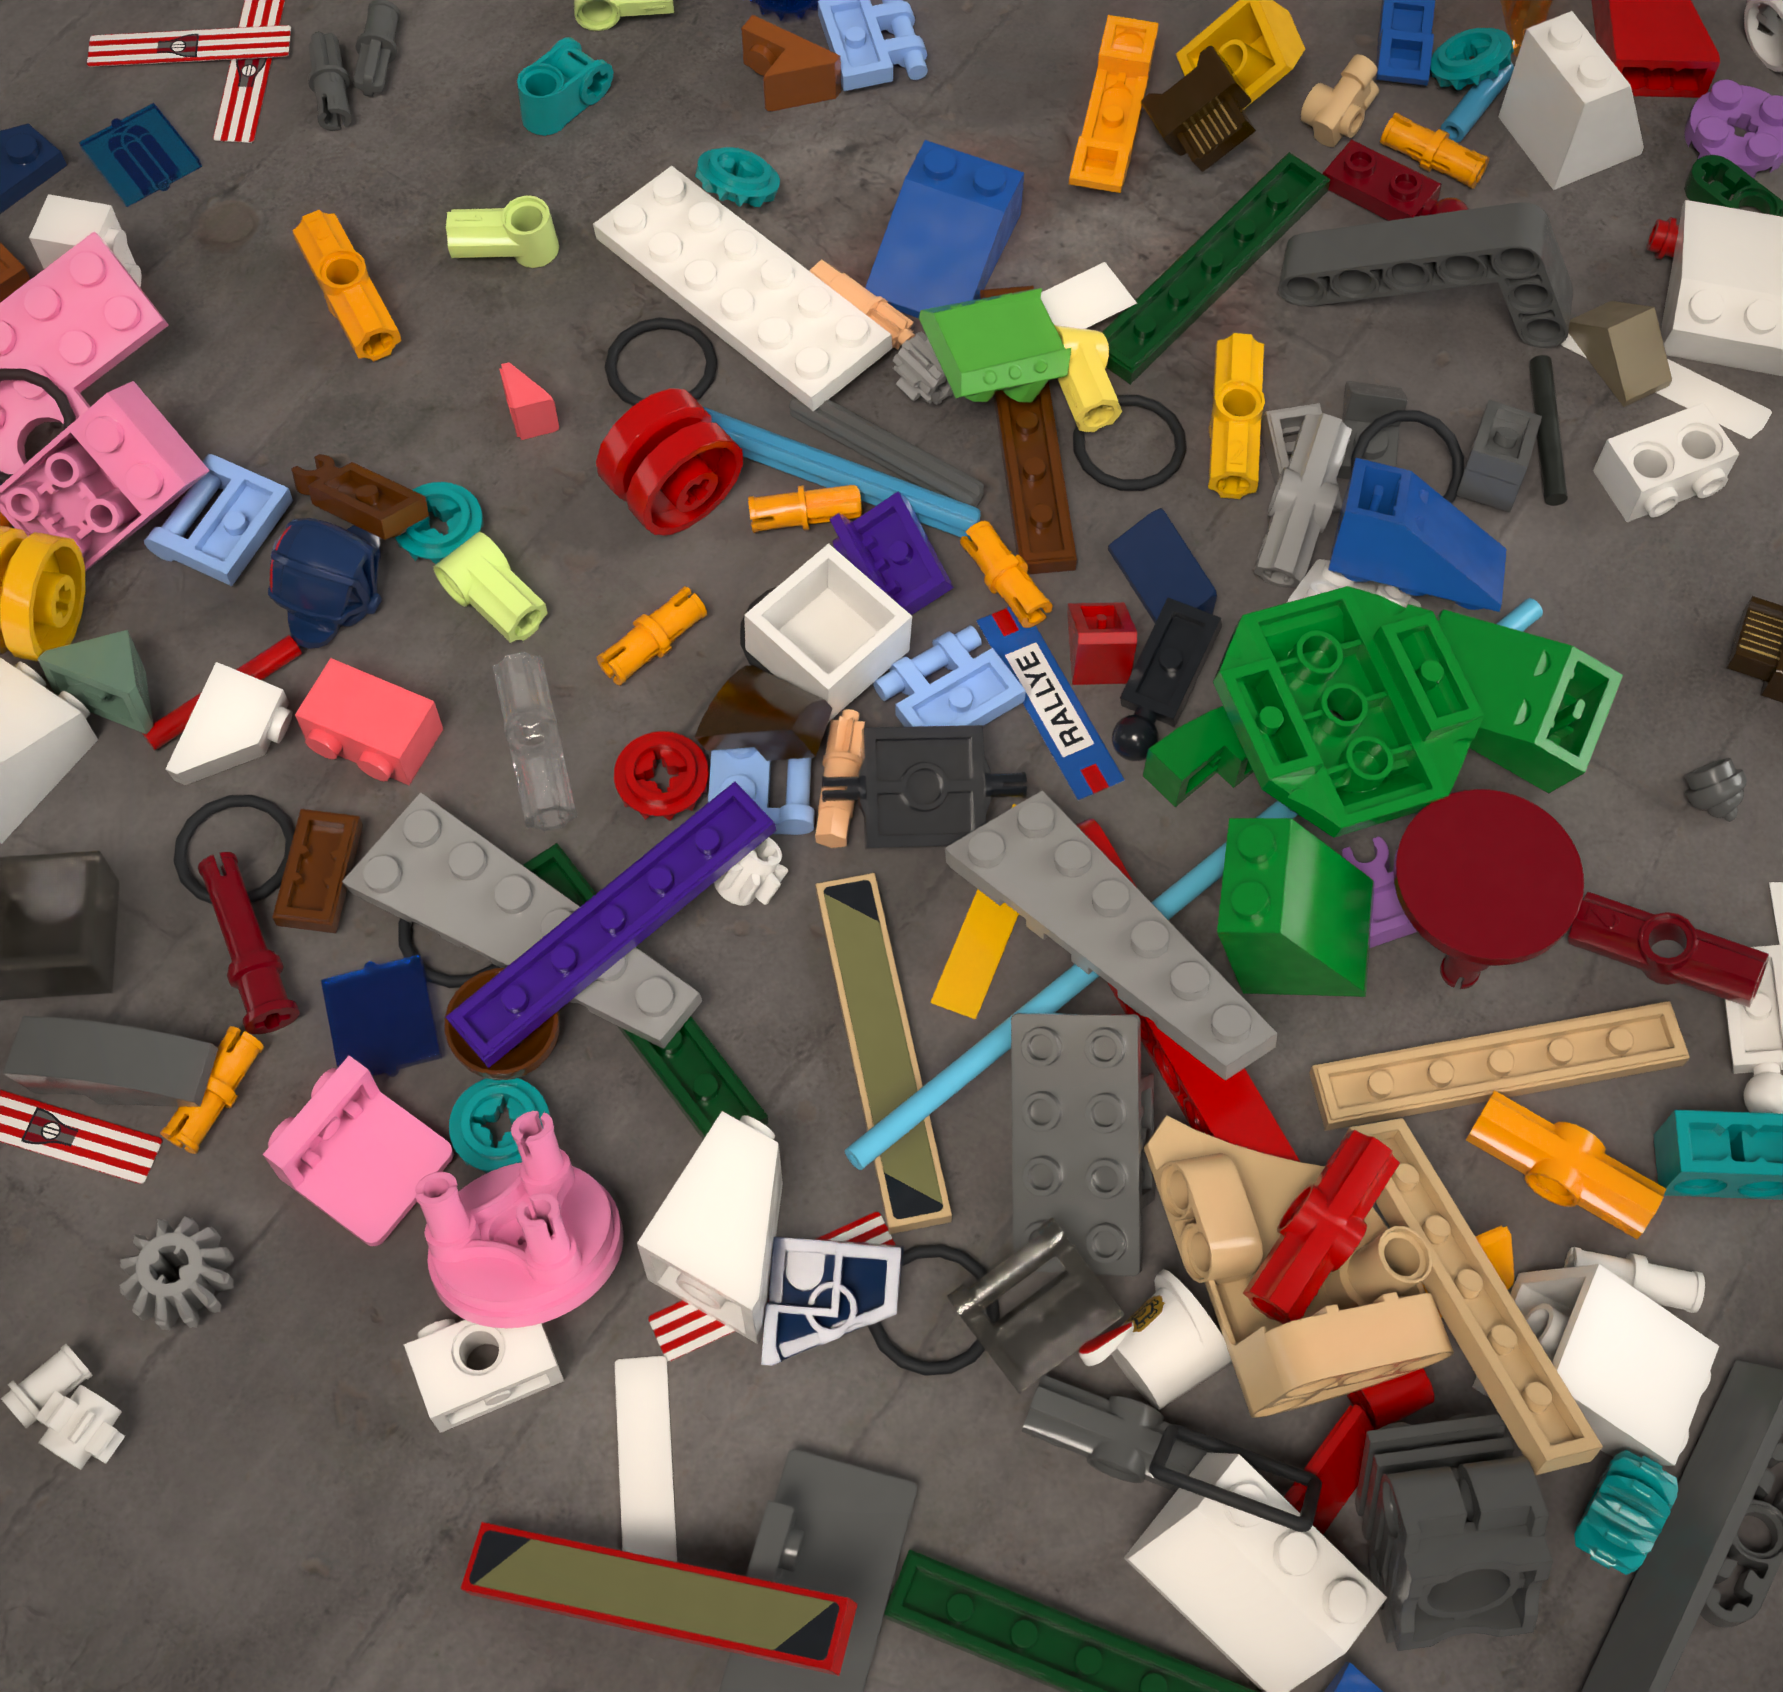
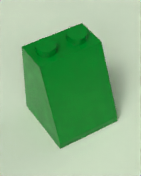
(1293, 912)

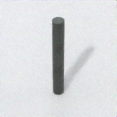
(1549, 432)

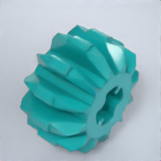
(1626, 1512)

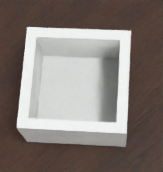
(828, 630)

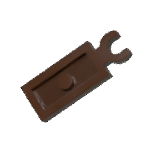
(361, 497)

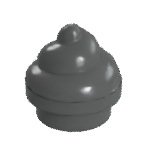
(1717, 788)

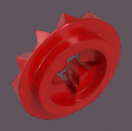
(679, 757)

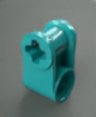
(557, 87)

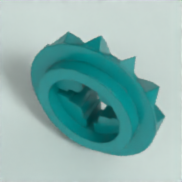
(1452, 63)
(737, 176)
(451, 505)
(484, 1104)

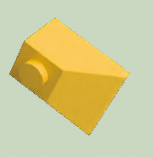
(1255, 41)

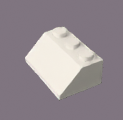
(1255, 1589)

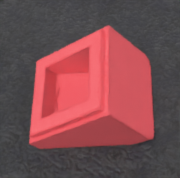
(529, 404)

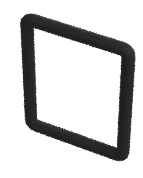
(1313, 1483)

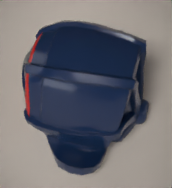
(324, 578)

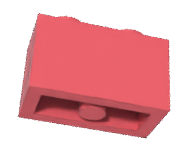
(369, 722)

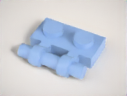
(855, 34)
(969, 695)

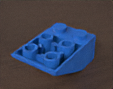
(1414, 539)

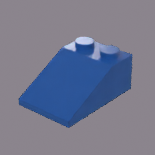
(946, 230)

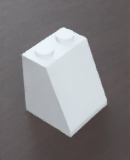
(1569, 104)
(38, 741)
(719, 1226)
(1619, 1356)

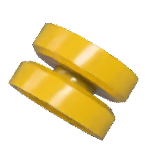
(39, 592)

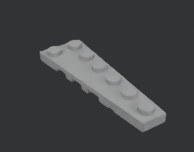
(480, 898)
(1092, 910)

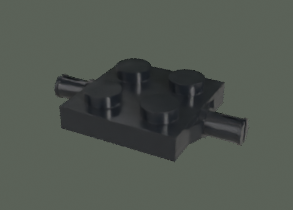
(922, 785)

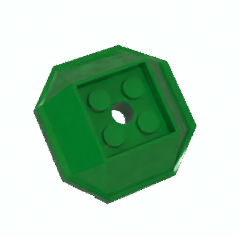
(1382, 672)

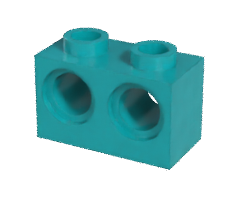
(1721, 1154)

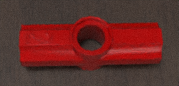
(1321, 1228)

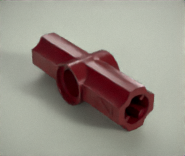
(1705, 964)

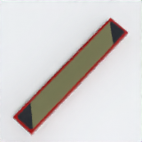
(661, 1598)

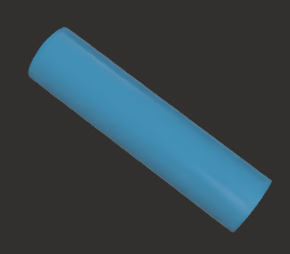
(1475, 104)

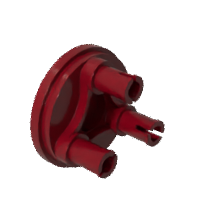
(1487, 880)

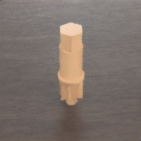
(874, 307)
(841, 759)

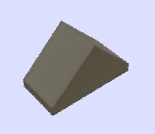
(1624, 348)

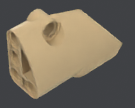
(1359, 1328)

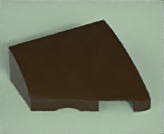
(764, 714)

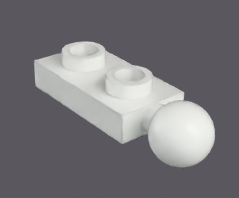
(1758, 1038)

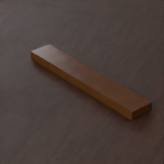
(1034, 477)

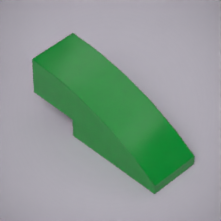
(1194, 755)

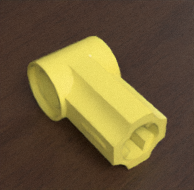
(1087, 383)

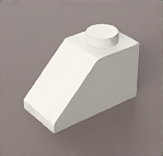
(229, 725)

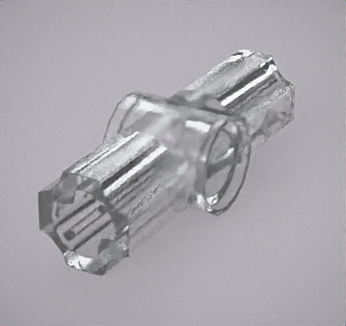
(538, 768)

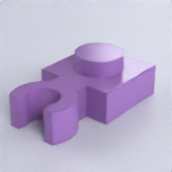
(1387, 916)

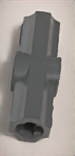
(1112, 1432)

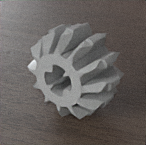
(155, 1269)

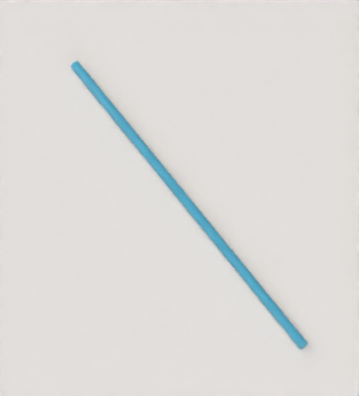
(1065, 987)

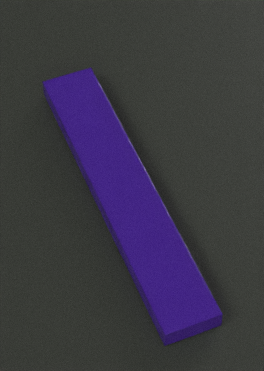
(611, 924)

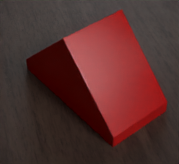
(1101, 643)

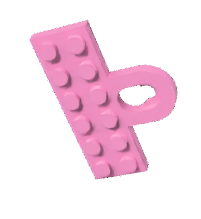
(69, 327)

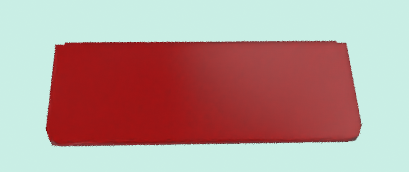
(1337, 1466)

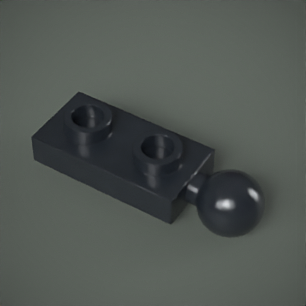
(1164, 676)

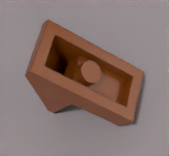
(792, 67)

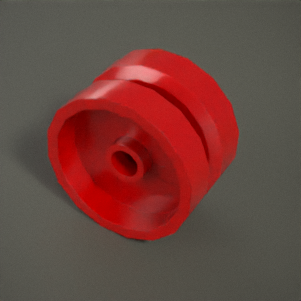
(669, 461)

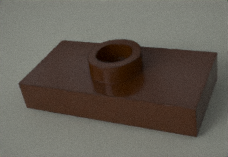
(314, 872)

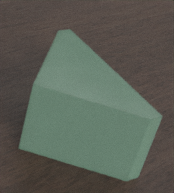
(104, 677)

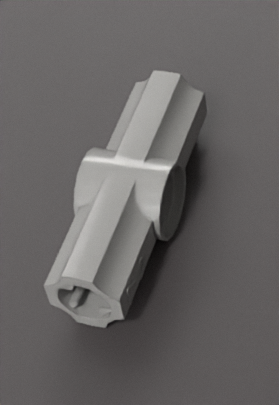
(1303, 500)

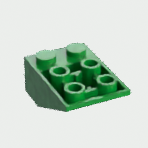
(1537, 698)

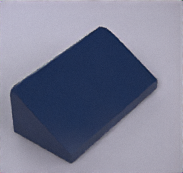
(1161, 566)

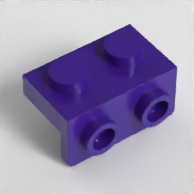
(893, 553)

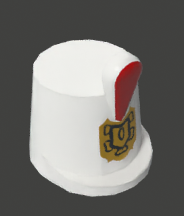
(1164, 1344)

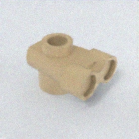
(1342, 108)

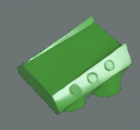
(997, 346)

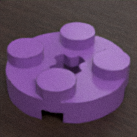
(1744, 107)

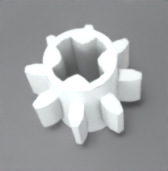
(754, 876)
(80, 1427)

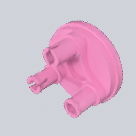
(522, 1236)

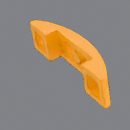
(1114, 104)

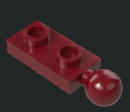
(1386, 185)

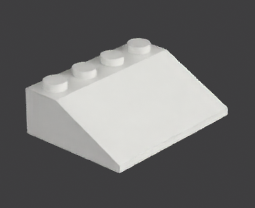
(1726, 289)

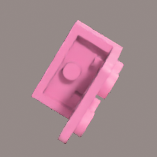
(356, 1153)

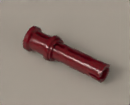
(253, 967)

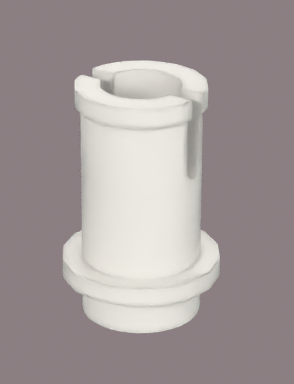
(59, 1373)

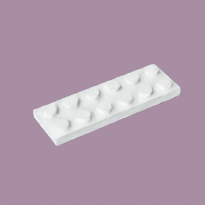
(743, 287)

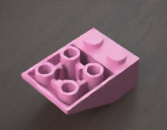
(103, 475)

